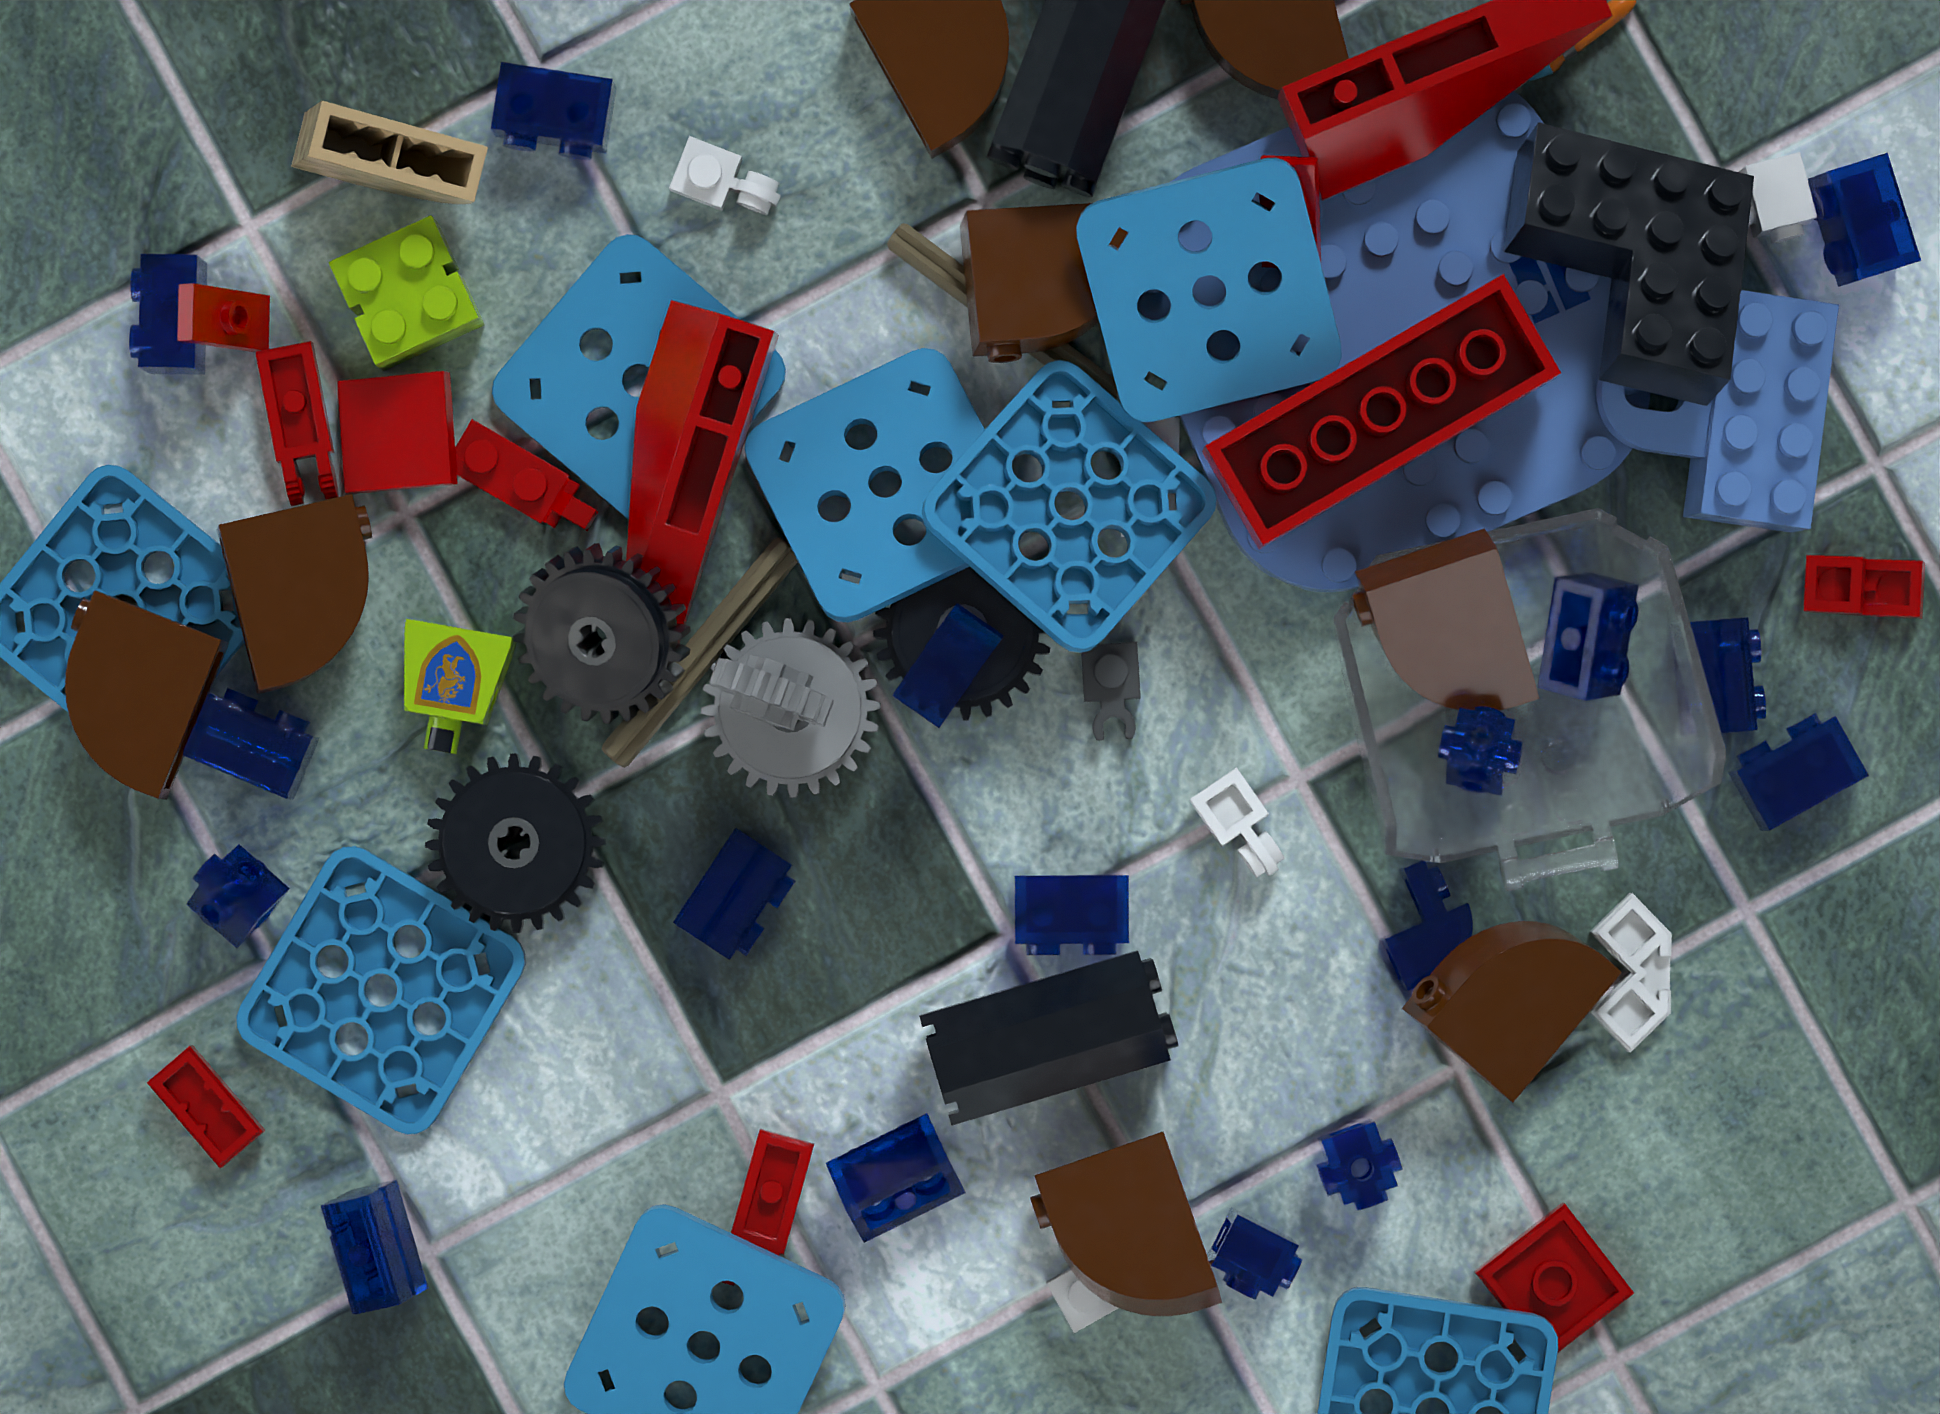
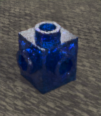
(1480, 750)
(236, 894)
(1345, 1147)

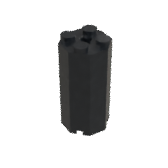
(1074, 90)
(1049, 1036)

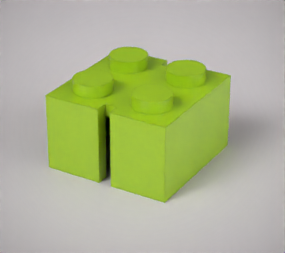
(406, 293)

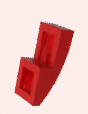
(1864, 586)

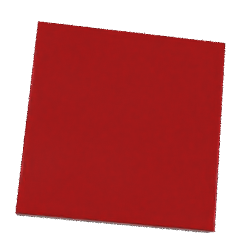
(397, 432)
(1557, 1275)

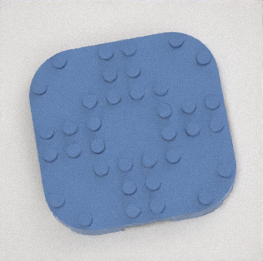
(1389, 262)

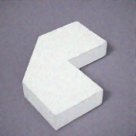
(1644, 993)

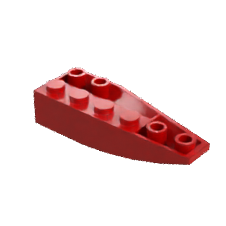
(1426, 85)
(691, 439)

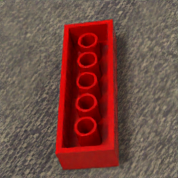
(1381, 411)

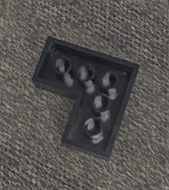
(1663, 234)

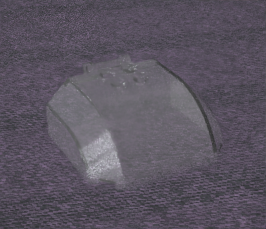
(1579, 759)

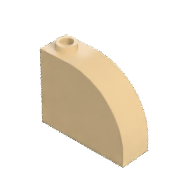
(388, 155)

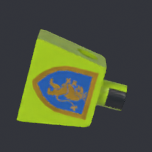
(452, 678)

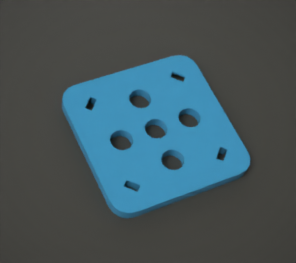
(1156, 259)
(578, 386)
(828, 467)
(117, 551)
(1075, 565)
(395, 1048)
(682, 1288)
(1409, 1324)

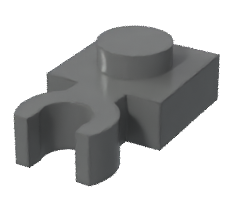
(1111, 677)

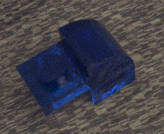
(948, 665)
(1423, 945)

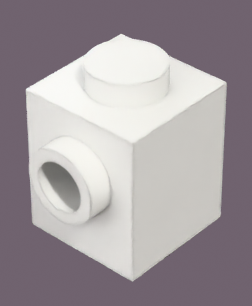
(1780, 198)

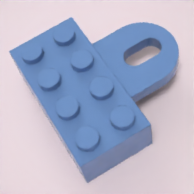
(1762, 433)

